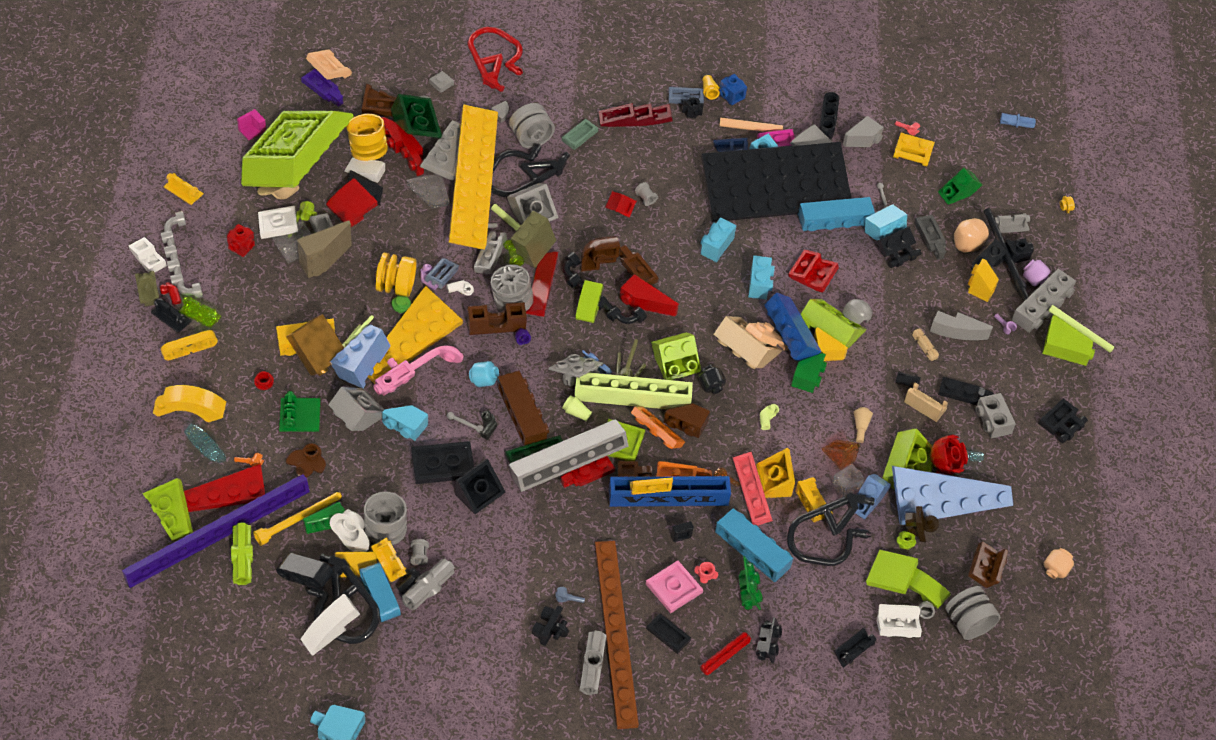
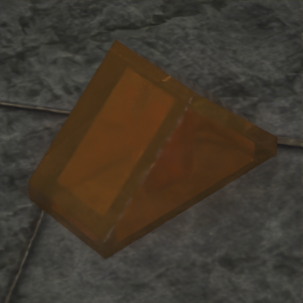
(842, 452)

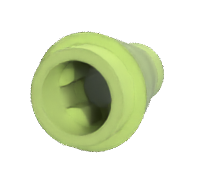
(576, 408)

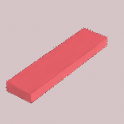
(752, 489)

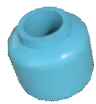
(483, 374)

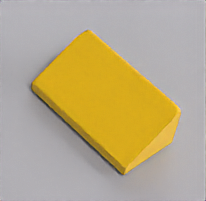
(651, 486)
(357, 560)

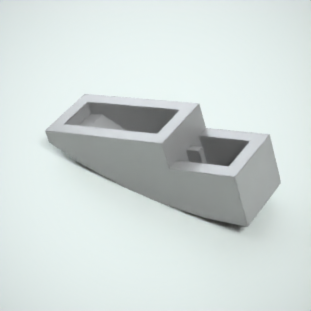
(961, 327)

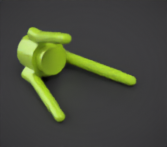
(305, 211)

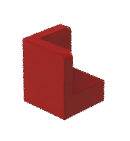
(620, 204)

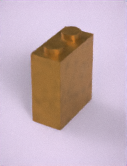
(315, 345)

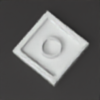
(277, 222)

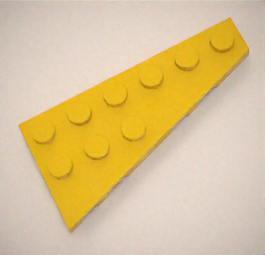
(418, 329)

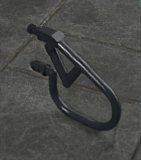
(556, 168)
(852, 501)
(341, 566)

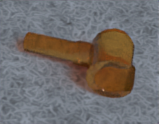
(722, 472)

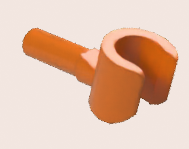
(255, 460)

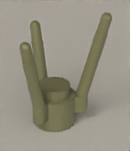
(626, 371)

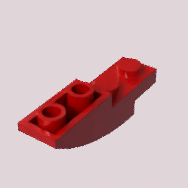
(404, 143)

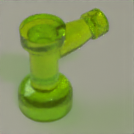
(515, 258)

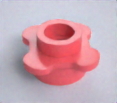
(709, 567)

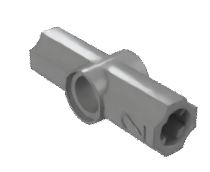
(428, 584)
(591, 672)

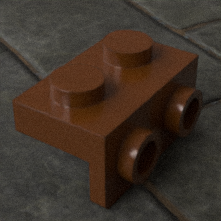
(988, 565)

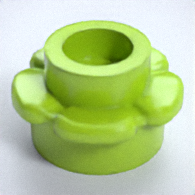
(904, 544)

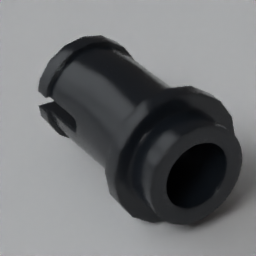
(907, 379)

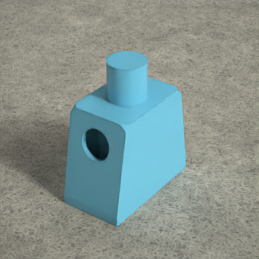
(338, 723)

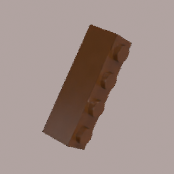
(522, 408)

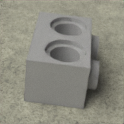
(995, 415)

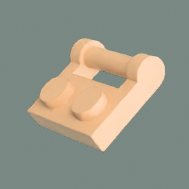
(328, 65)

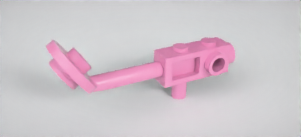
(403, 372)

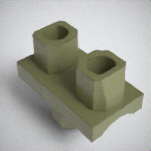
(147, 288)

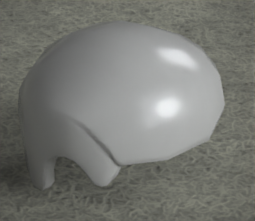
(857, 311)

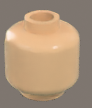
(1058, 563)

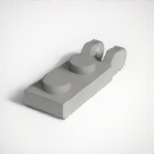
(489, 257)

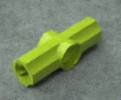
(242, 554)

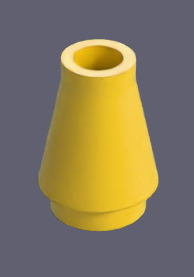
(710, 88)

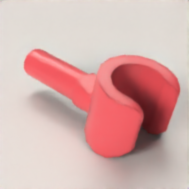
(911, 129)

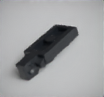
(962, 391)

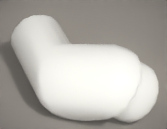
(460, 286)

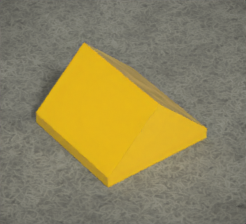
(777, 475)

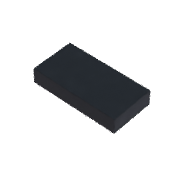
(668, 633)

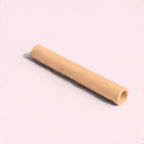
(749, 125)

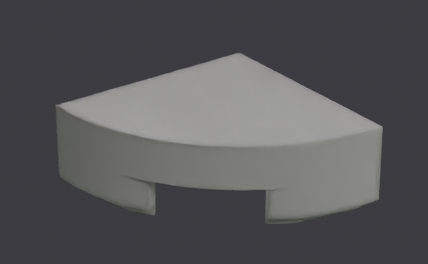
(502, 110)

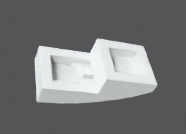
(147, 256)

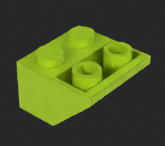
(677, 356)

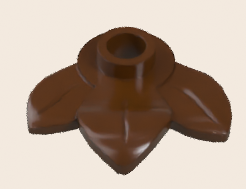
(306, 463)

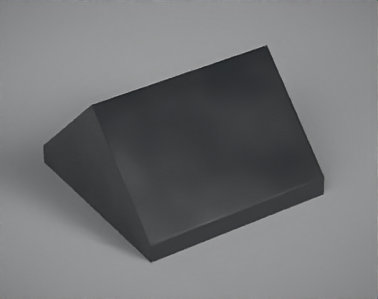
(479, 487)

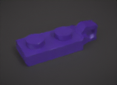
(323, 87)

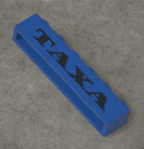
(684, 492)

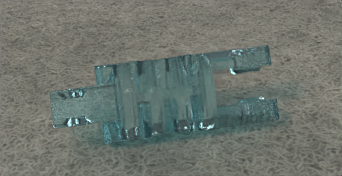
(204, 443)

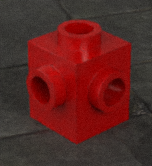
(240, 240)

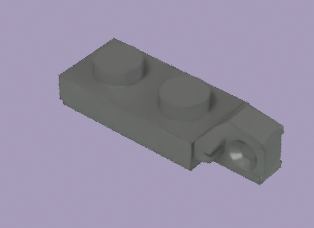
(931, 235)

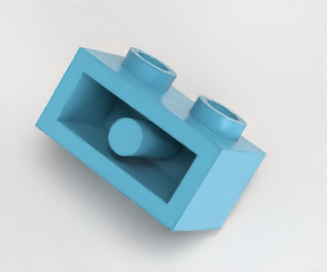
(885, 222)
(718, 239)
(760, 277)

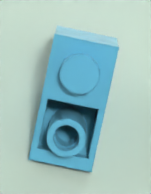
(406, 420)

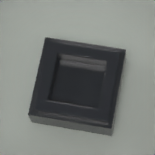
(682, 531)

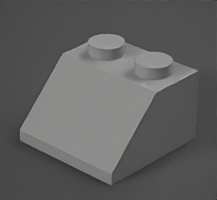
(532, 198)
(356, 408)

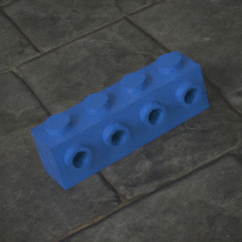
(792, 327)

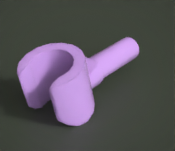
(1007, 325)

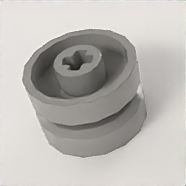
(531, 125)

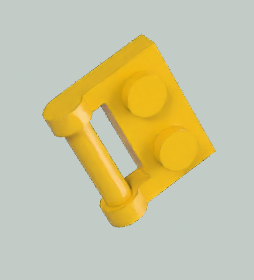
(914, 145)

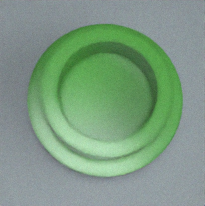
(401, 304)

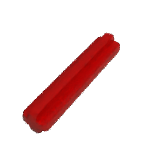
(725, 653)

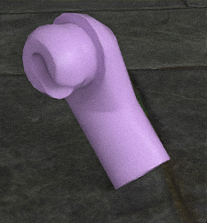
(423, 272)

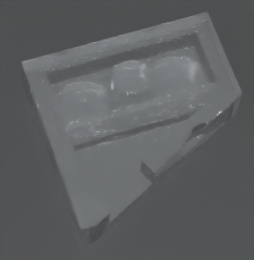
(430, 190)

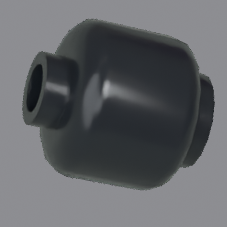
(712, 379)

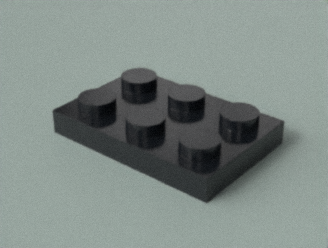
(441, 462)

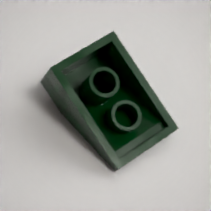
(416, 115)

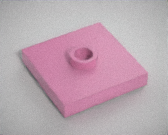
(674, 586)

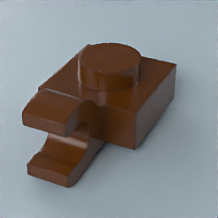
(631, 469)

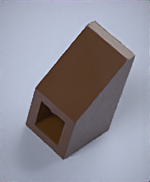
(688, 418)

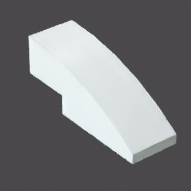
(329, 624)

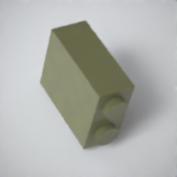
(534, 238)

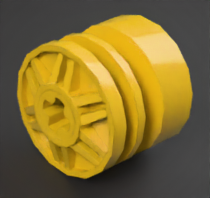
(367, 137)
(392, 274)

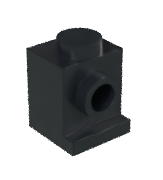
(1020, 250)

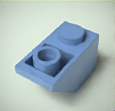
(873, 487)

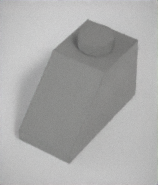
(864, 134)

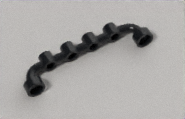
(614, 312)

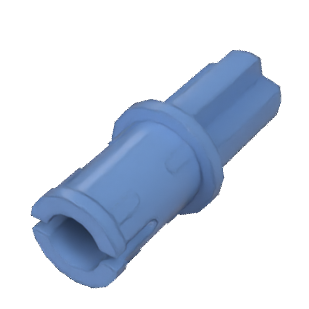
(1017, 120)

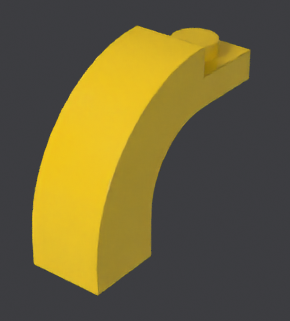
(190, 399)

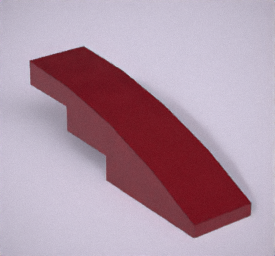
(635, 116)

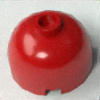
(949, 455)

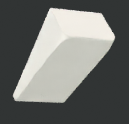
(369, 169)

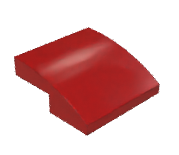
(351, 202)
(813, 270)

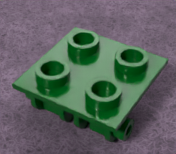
(299, 414)
(749, 586)

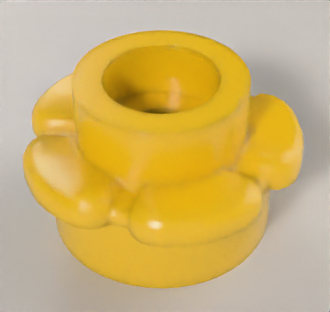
(1067, 204)

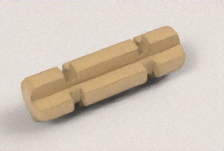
(925, 344)

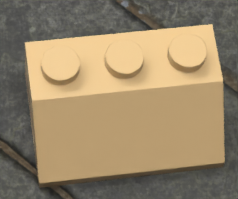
(743, 344)

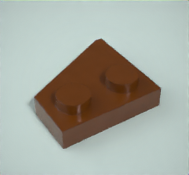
(377, 102)

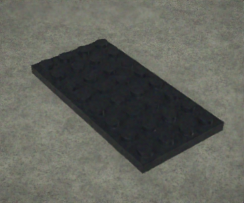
(773, 180)

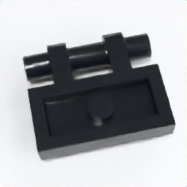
(897, 241)
(1058, 416)

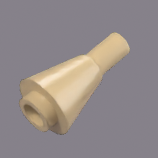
(862, 420)

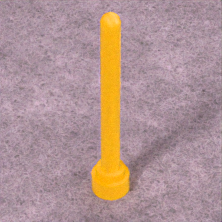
(263, 535)

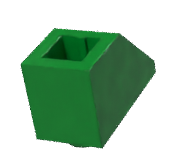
(960, 186)
(808, 371)

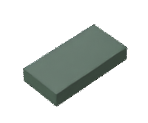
(580, 134)

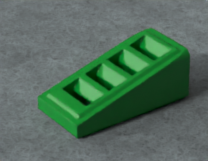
(322, 518)

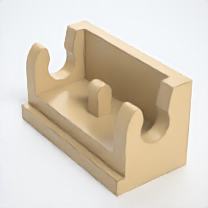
(924, 403)

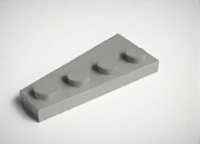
(443, 155)

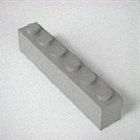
(568, 455)

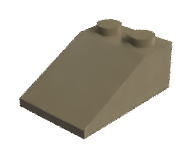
(324, 248)

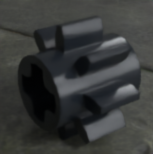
(692, 107)

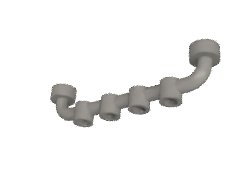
(174, 265)

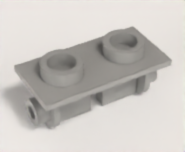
(1013, 224)

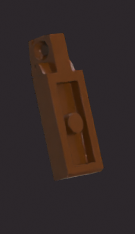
(637, 265)

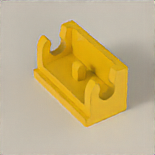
(810, 496)

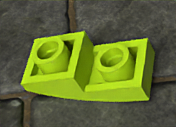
(588, 301)
(928, 588)

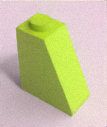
(1067, 343)

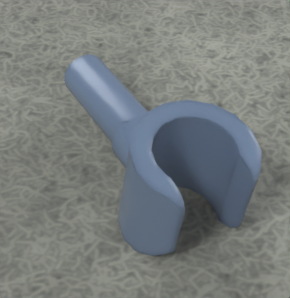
(562, 596)

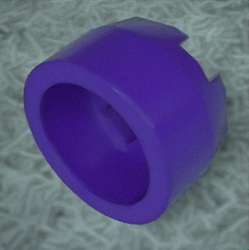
(524, 334)

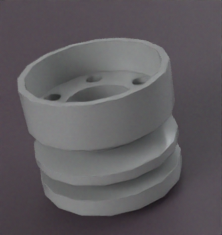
(511, 285)
(385, 517)
(972, 612)

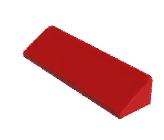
(542, 284)

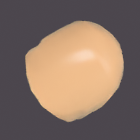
(971, 235)

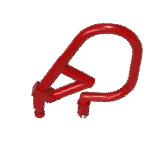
(491, 78)

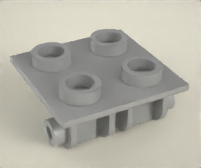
(576, 366)

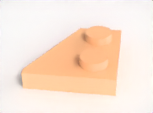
(765, 333)

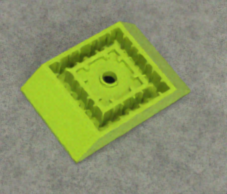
(291, 147)

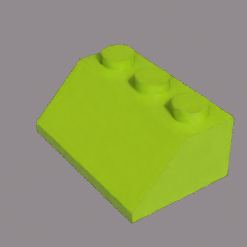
(832, 321)
(909, 451)

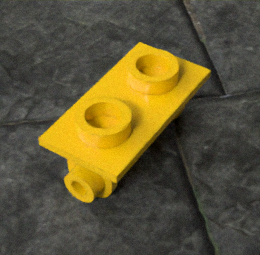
(182, 189)
(389, 561)

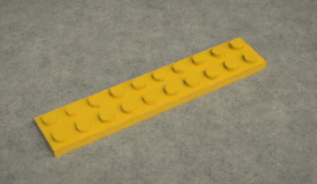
(473, 177)

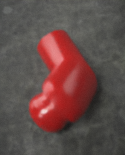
(172, 291)

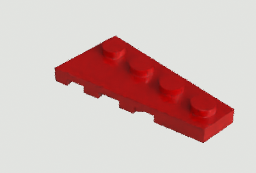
(227, 491)

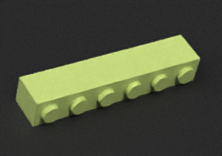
(633, 391)

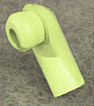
(767, 414)

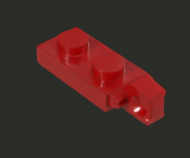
(588, 473)

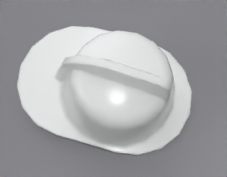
(350, 530)

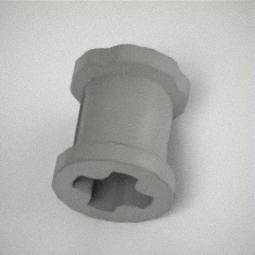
(646, 194)
(419, 552)

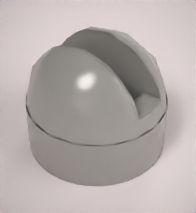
(569, 380)
(925, 612)

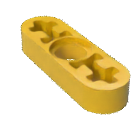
(199, 342)

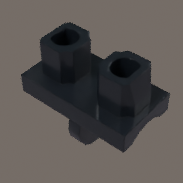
(553, 618)

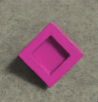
(251, 124)

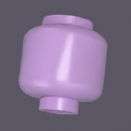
(1036, 272)

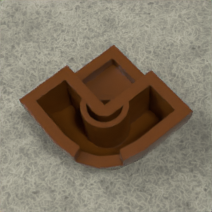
(598, 252)

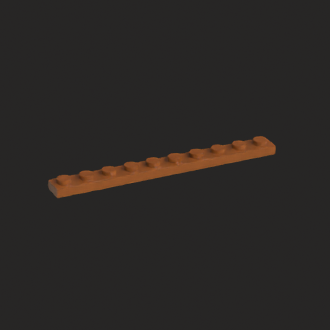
(616, 634)

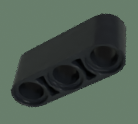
(829, 114)
(305, 571)

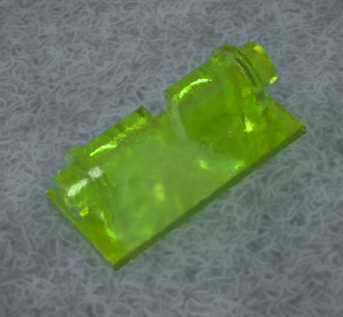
(199, 313)

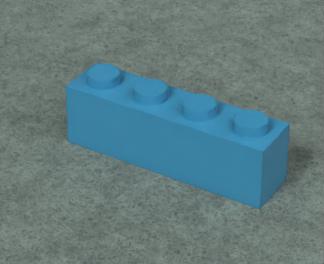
(835, 213)
(754, 544)

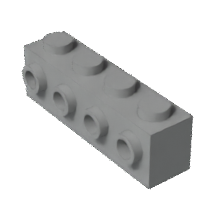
(1036, 306)

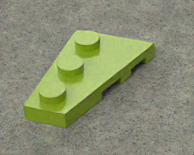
(171, 507)

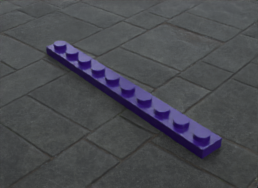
(215, 531)

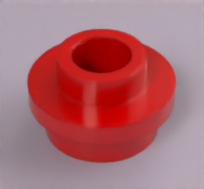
(264, 376)

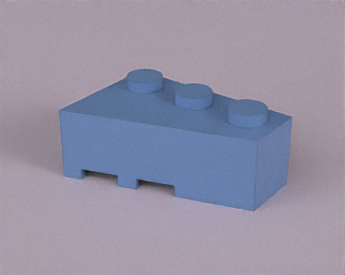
(361, 355)

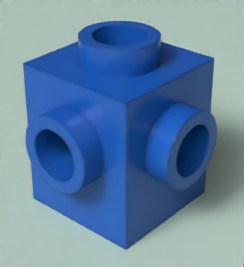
(732, 89)

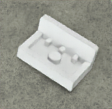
(899, 620)

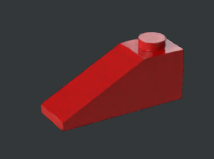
(643, 295)

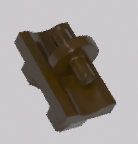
(918, 523)

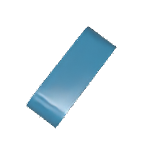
(380, 590)

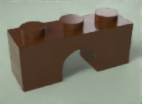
(484, 322)

